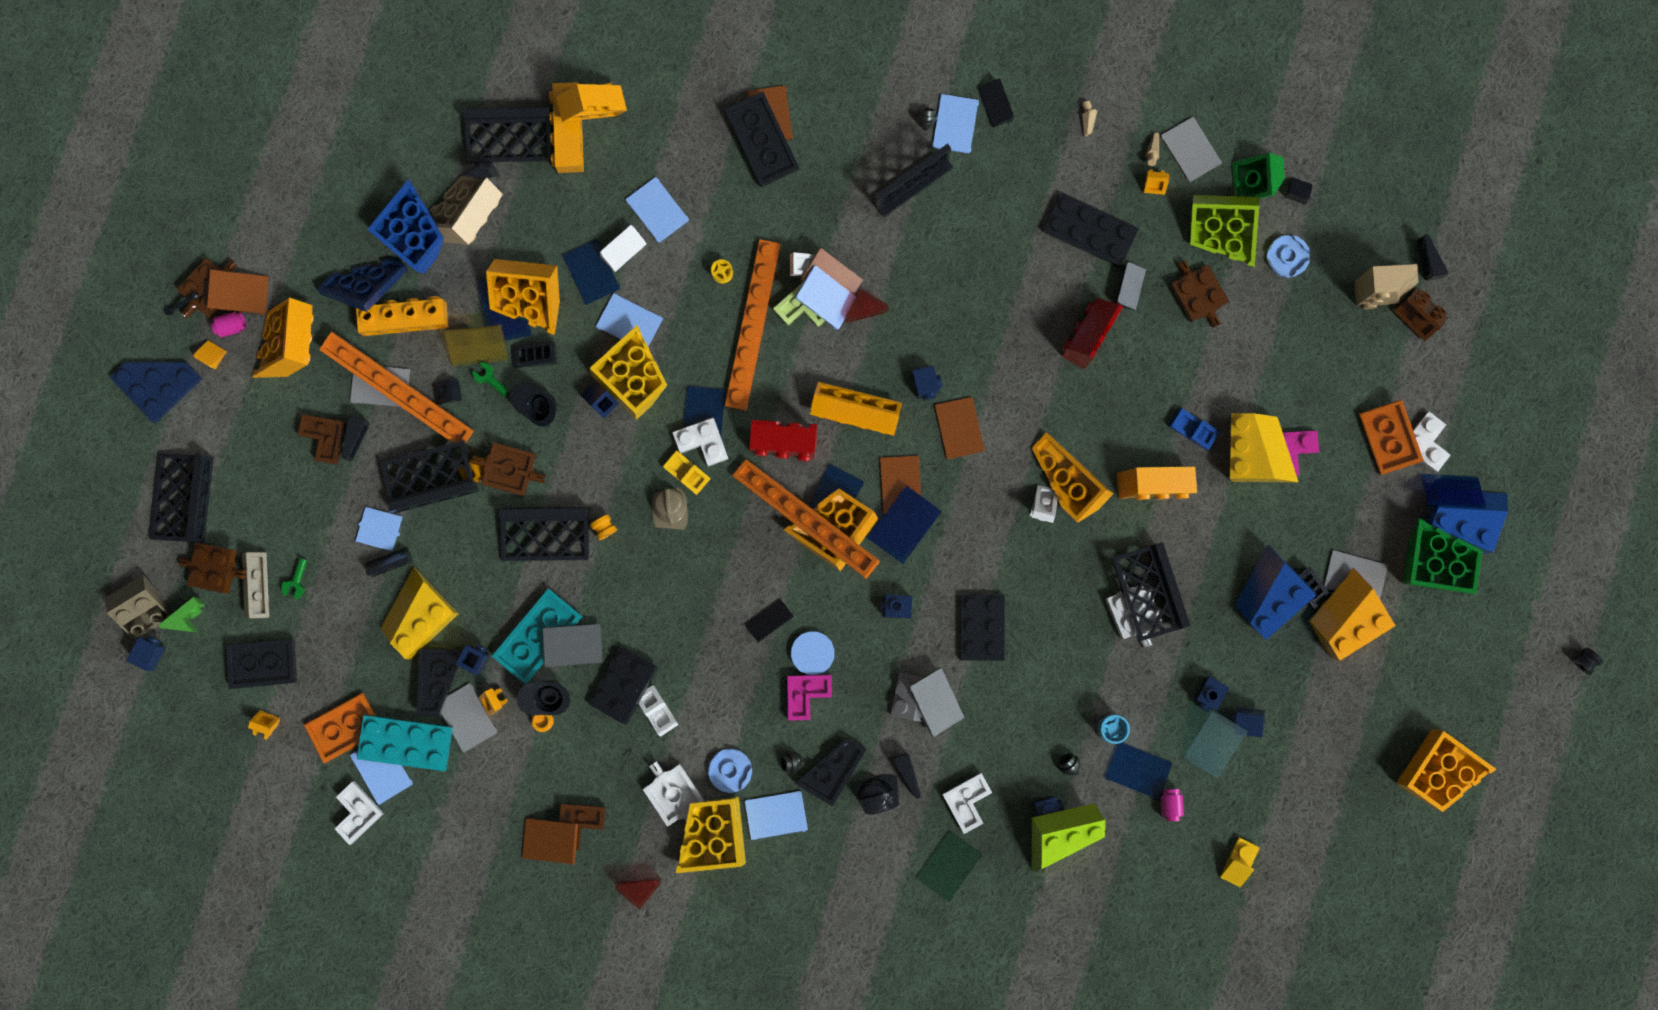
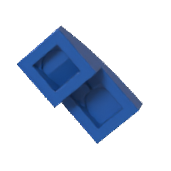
(1193, 429)

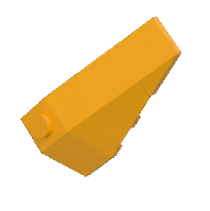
(1075, 486)

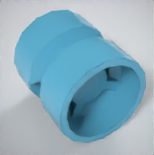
(1113, 729)

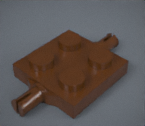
(199, 282)
(1199, 293)
(508, 469)
(212, 568)

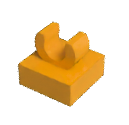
(1156, 182)
(490, 701)
(263, 723)

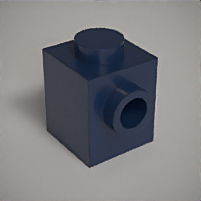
(926, 383)
(599, 399)
(897, 606)
(146, 653)
(473, 659)
(1210, 694)
(1250, 720)
(1047, 806)

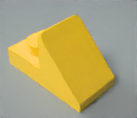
(1239, 862)

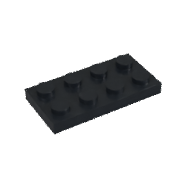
(762, 139)
(1090, 230)

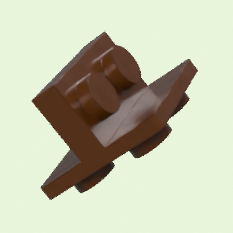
(1422, 314)

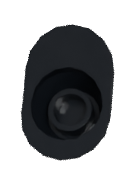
(534, 403)
(543, 698)
(878, 794)

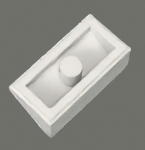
(622, 248)

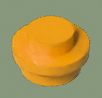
(542, 722)

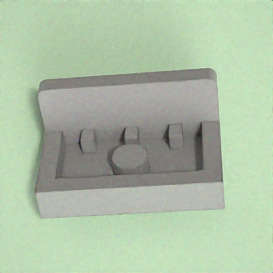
(904, 703)

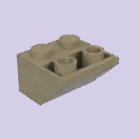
(137, 607)

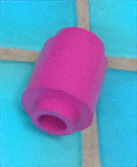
(228, 324)
(1172, 805)

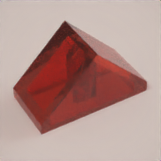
(865, 307)
(638, 891)

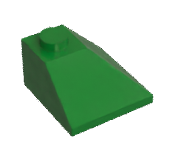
(1258, 175)

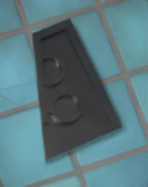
(435, 679)
(832, 772)

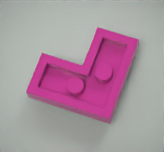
(1301, 443)
(802, 689)

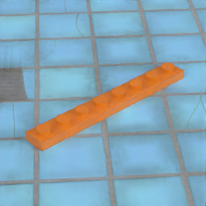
(752, 325)
(395, 389)
(806, 519)

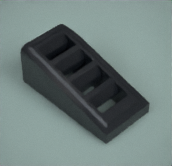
(1431, 261)
(552, 360)
(354, 435)
(1308, 572)
(905, 768)

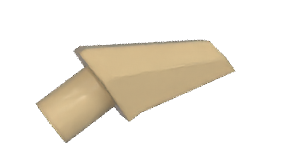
(1088, 118)
(1153, 150)

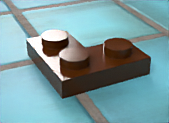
(330, 437)
(585, 816)

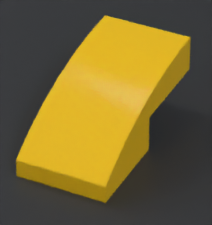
(686, 472)

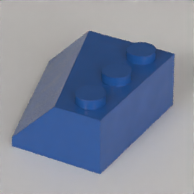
(409, 229)
(1472, 524)
(1272, 594)

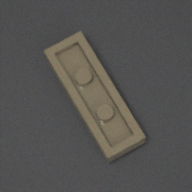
(255, 585)

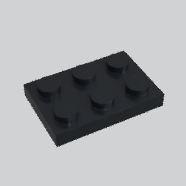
(982, 627)
(261, 663)
(623, 685)

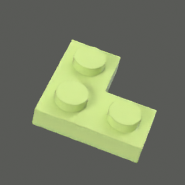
(791, 308)

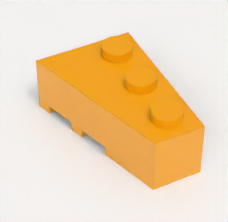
(590, 102)
(1157, 483)

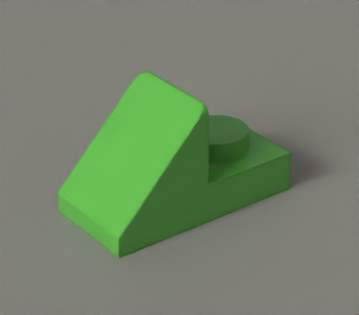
(180, 619)

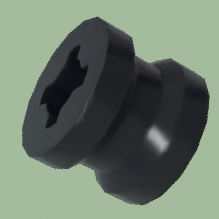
(1588, 661)

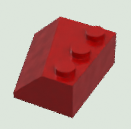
(1091, 332)
(783, 440)

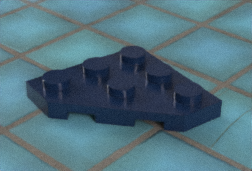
(364, 284)
(155, 385)

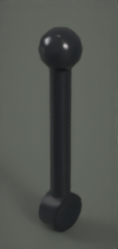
(170, 310)

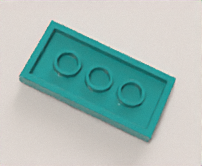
(524, 649)
(405, 742)

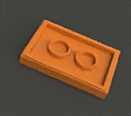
(1391, 437)
(339, 728)

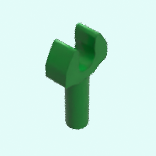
(488, 378)
(296, 580)

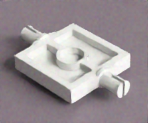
(1121, 616)
(672, 793)

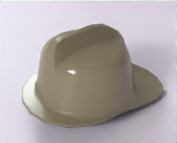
(670, 509)

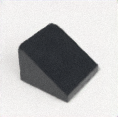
(1299, 191)
(447, 391)

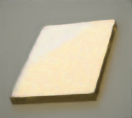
(476, 345)

